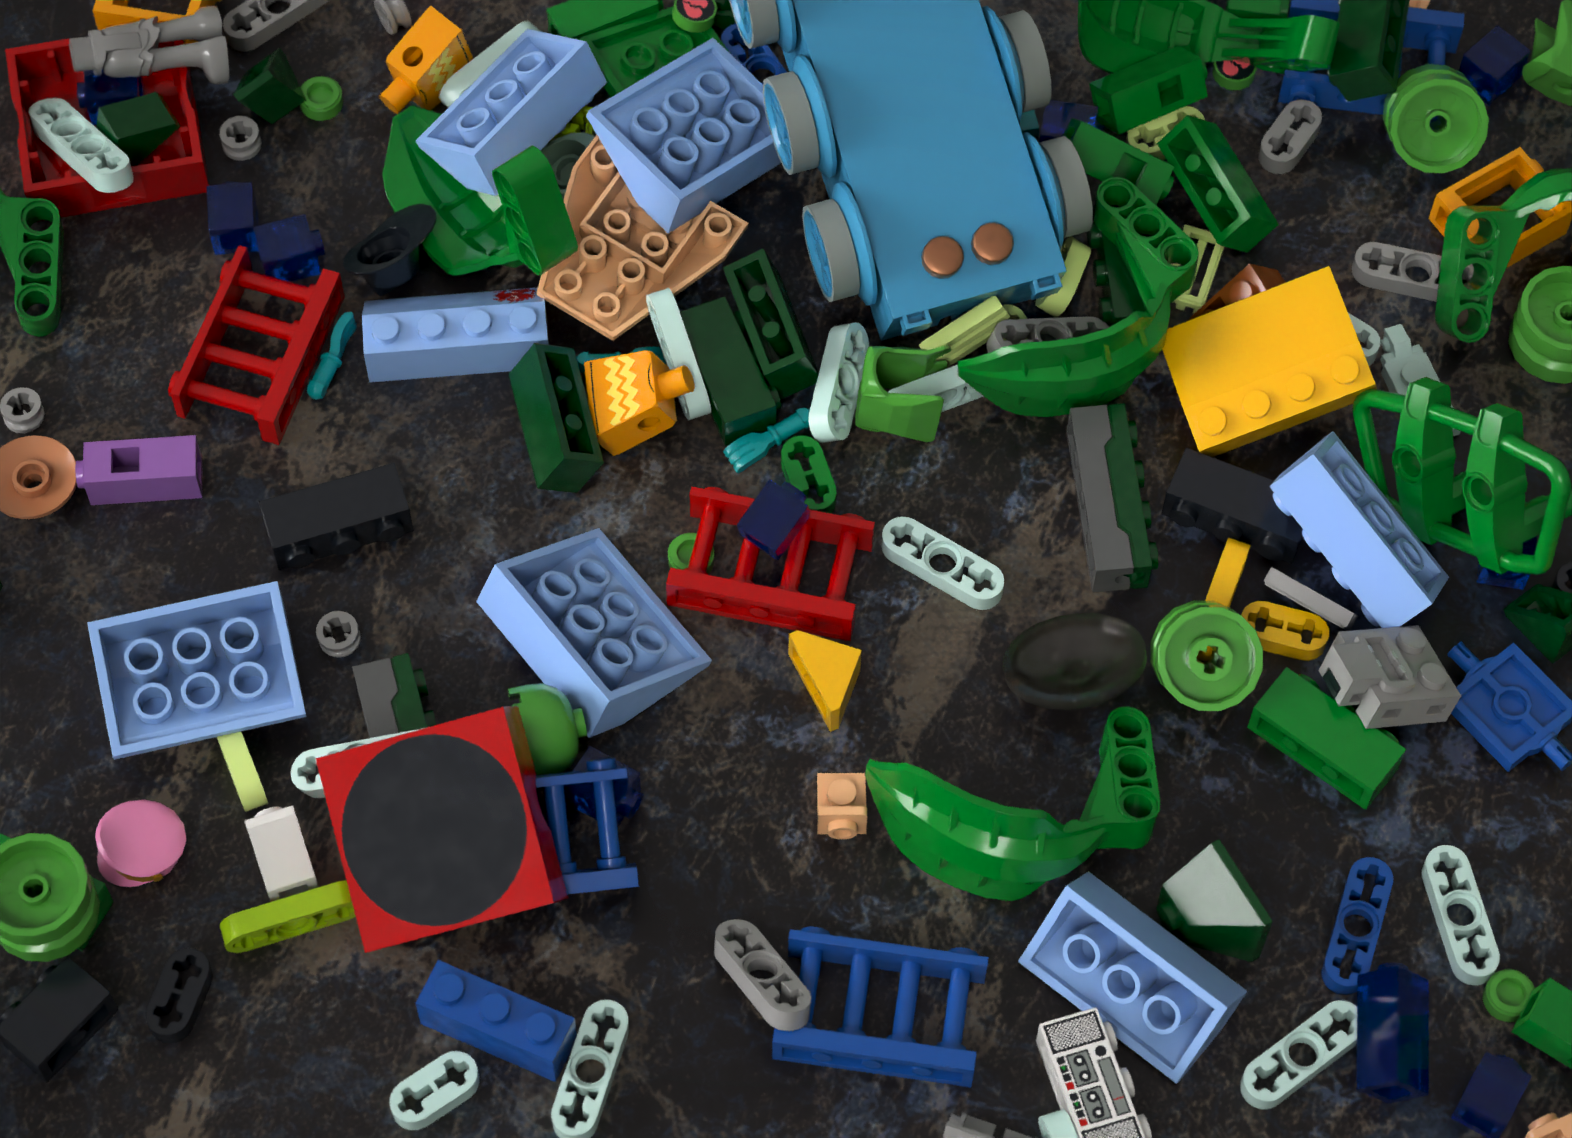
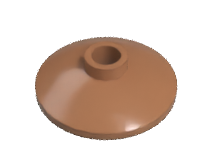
(33, 460)

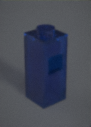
(1392, 1033)

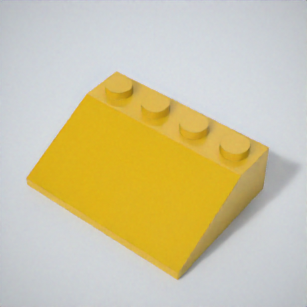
(1267, 363)

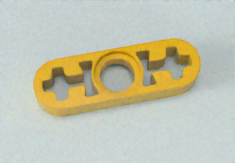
(1226, 579)

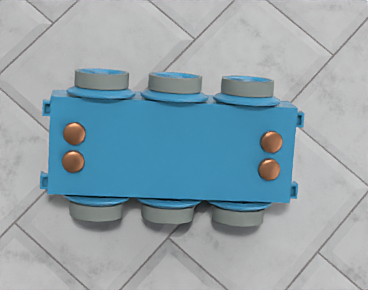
(920, 152)

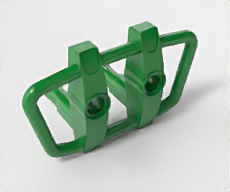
(1489, 487)

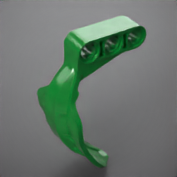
(1129, 31)
(473, 228)
(25, 247)
(1488, 251)
(1101, 365)
(1011, 849)

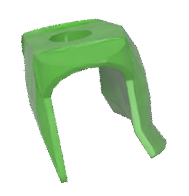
(1552, 57)
(899, 413)

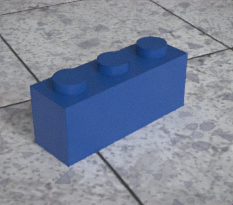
(496, 1020)

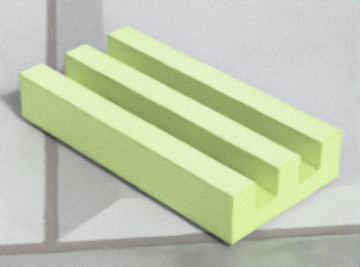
(1203, 237)
(968, 330)

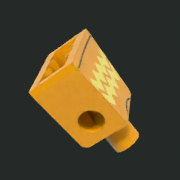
(424, 62)
(633, 397)

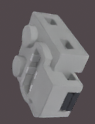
(1389, 676)

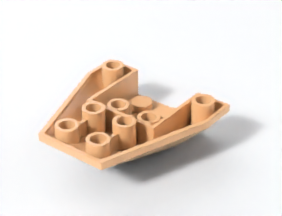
(626, 251)

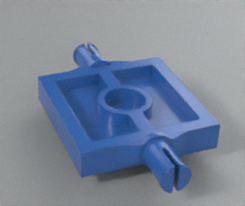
(1511, 706)

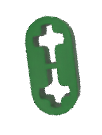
(818, 472)

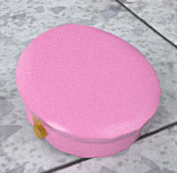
(139, 842)

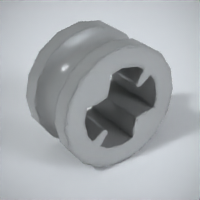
(393, 14)
(236, 126)
(28, 421)
(348, 624)

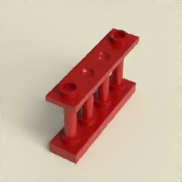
(287, 374)
(761, 604)

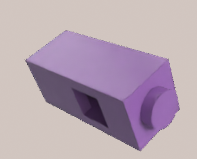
(140, 470)

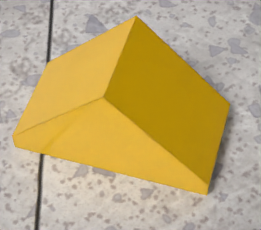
(827, 672)

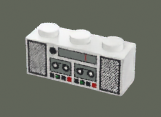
(1088, 1078)

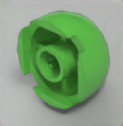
(549, 726)

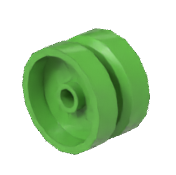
(1460, 121)
(1543, 326)
(1233, 665)
(44, 898)

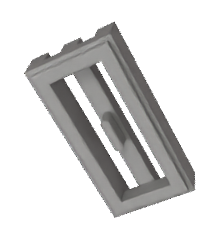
(1310, 599)

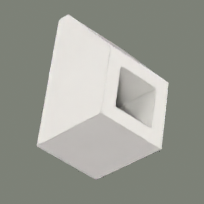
(281, 852)

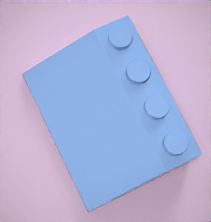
(687, 134)
(591, 628)
(196, 670)

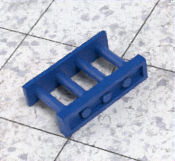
(1424, 30)
(611, 868)
(899, 1052)

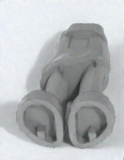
(135, 49)

